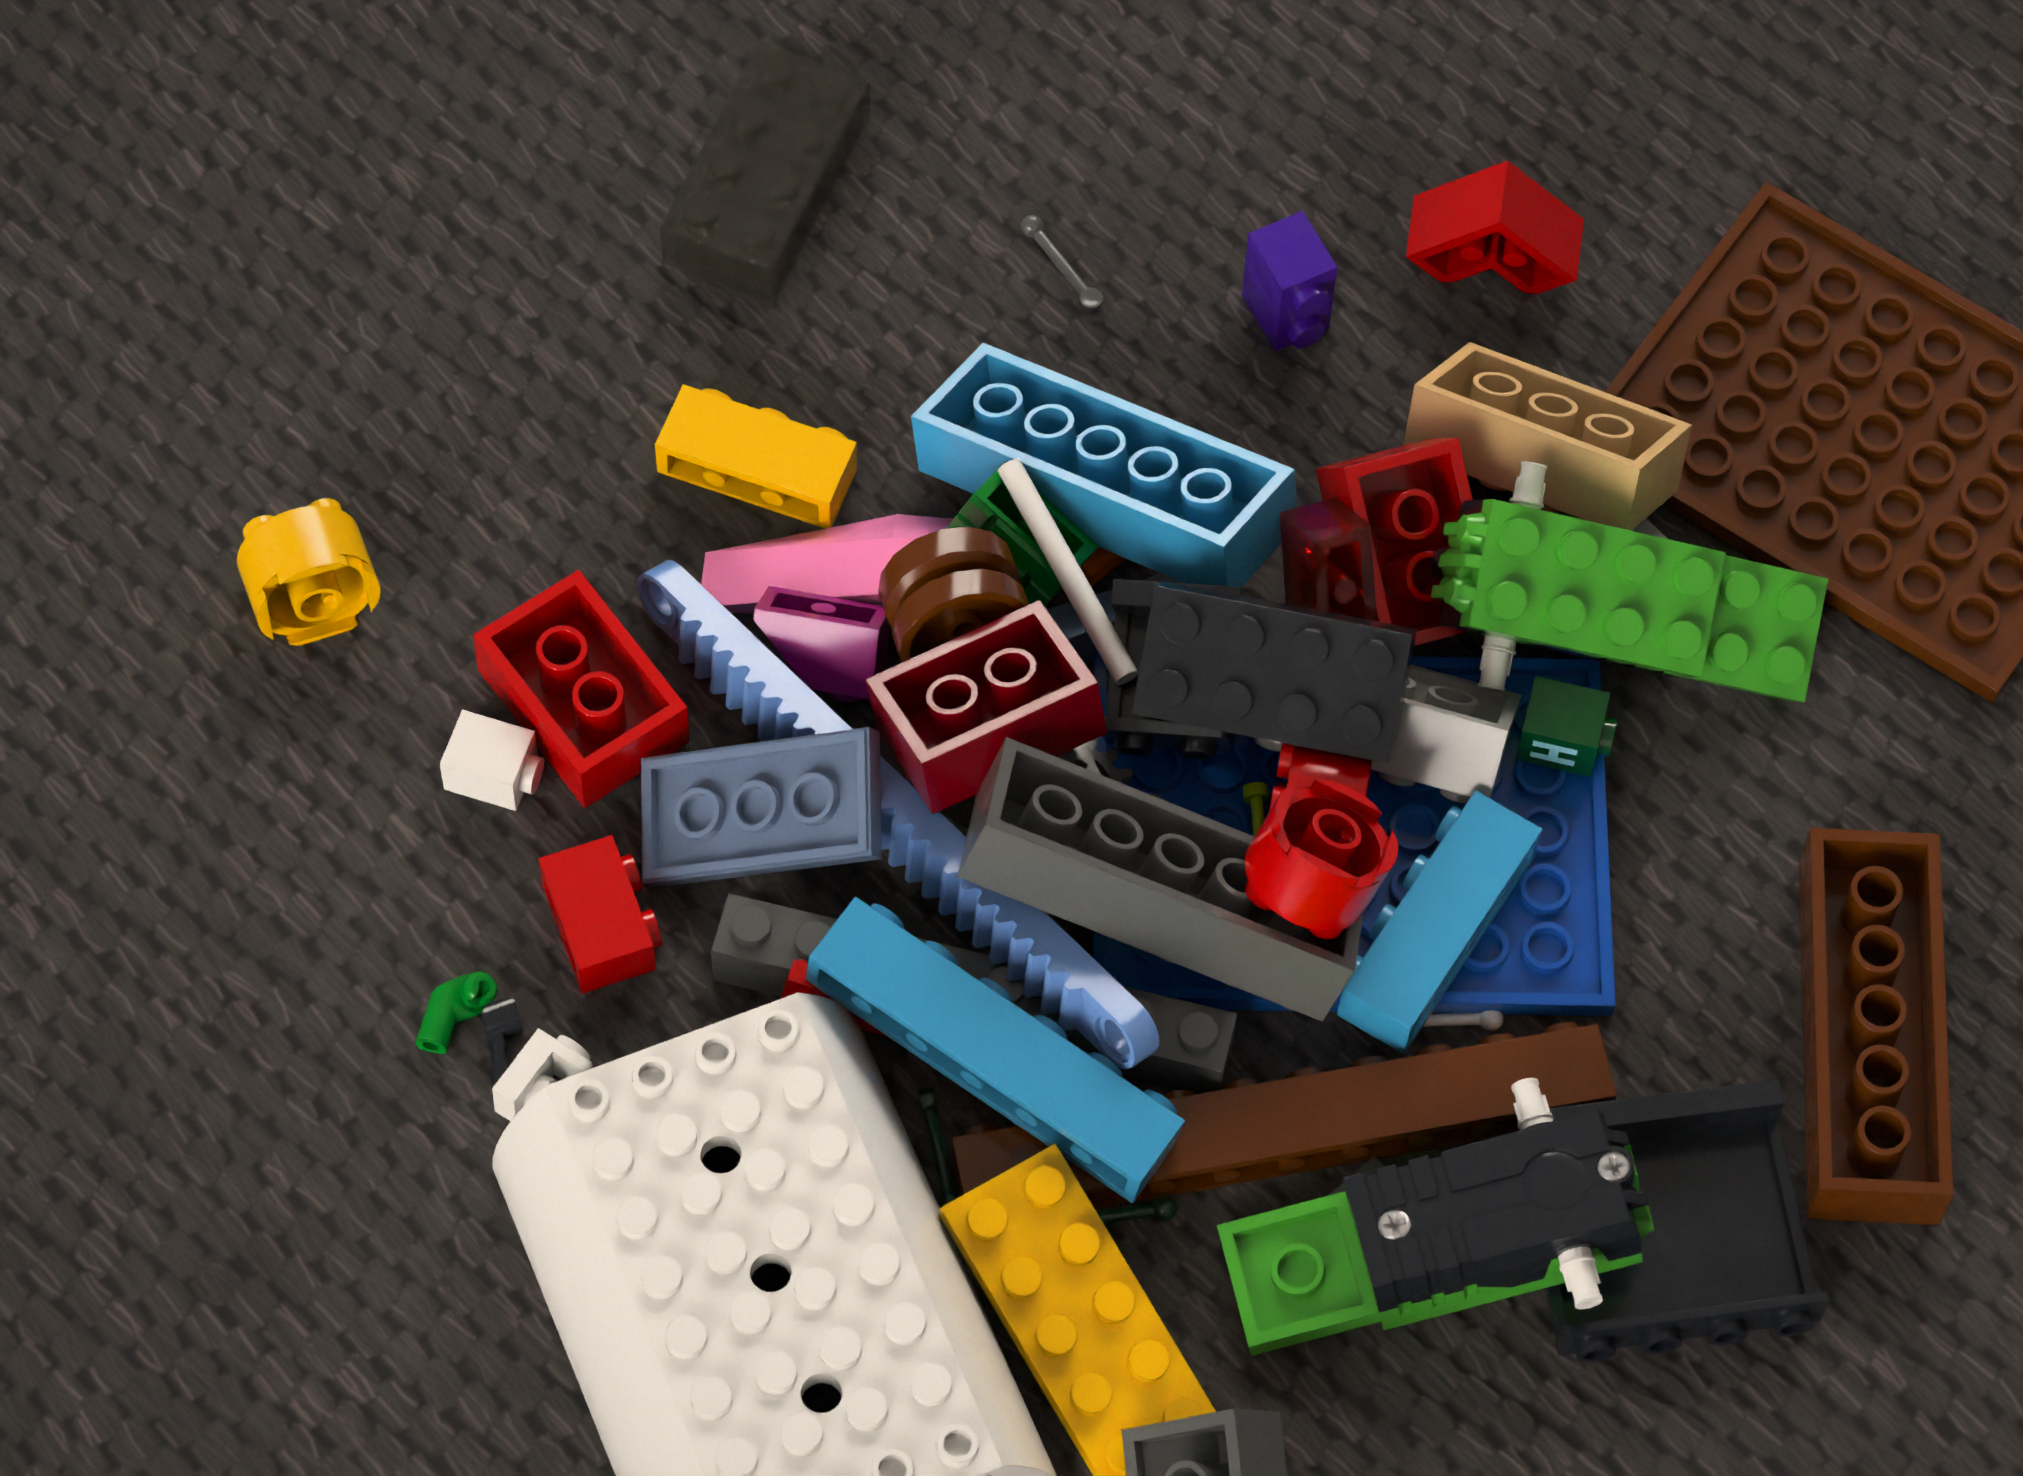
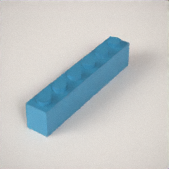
(995, 1048)

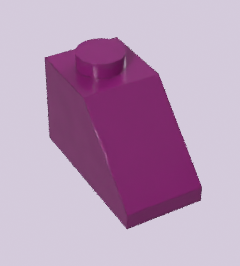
(826, 639)

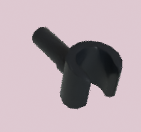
(500, 1021)

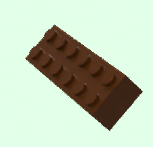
(1874, 1027)

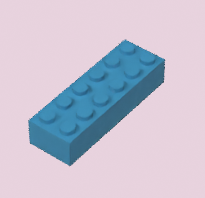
(1109, 466)

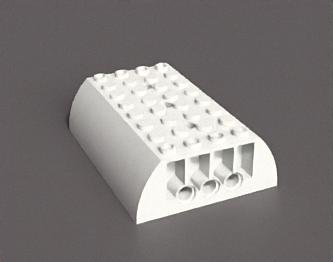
(658, 1254)

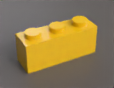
(756, 456)

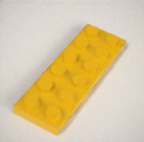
(1073, 1307)

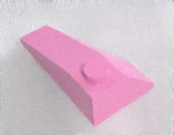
(827, 561)

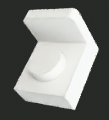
(535, 1068)

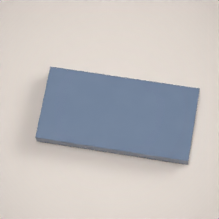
(761, 807)

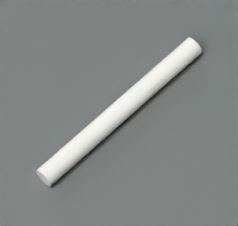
(1068, 572)

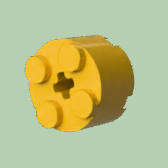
(307, 572)

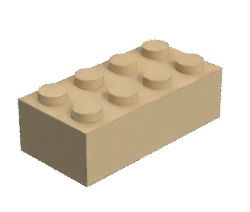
(1601, 452)

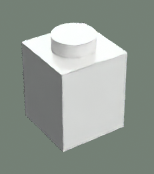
(491, 761)

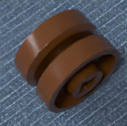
(948, 587)

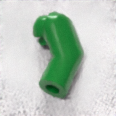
(452, 1004)

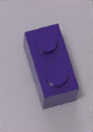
(1289, 282)

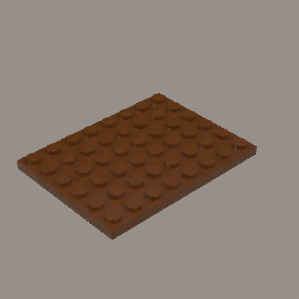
(1851, 432)

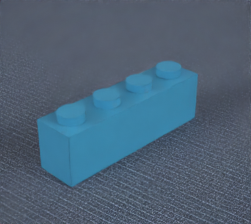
(1438, 920)

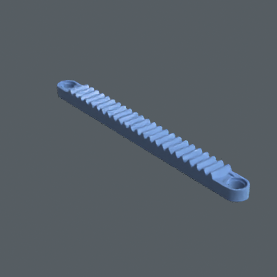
(915, 837)

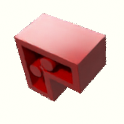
(1499, 224)

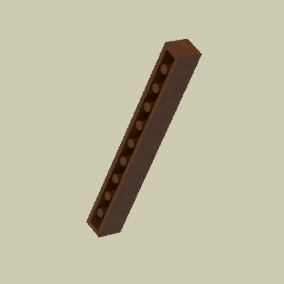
(1335, 1115)

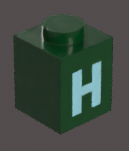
(1566, 727)

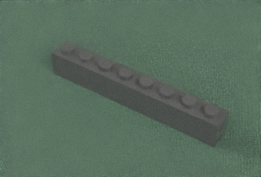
(762, 939)

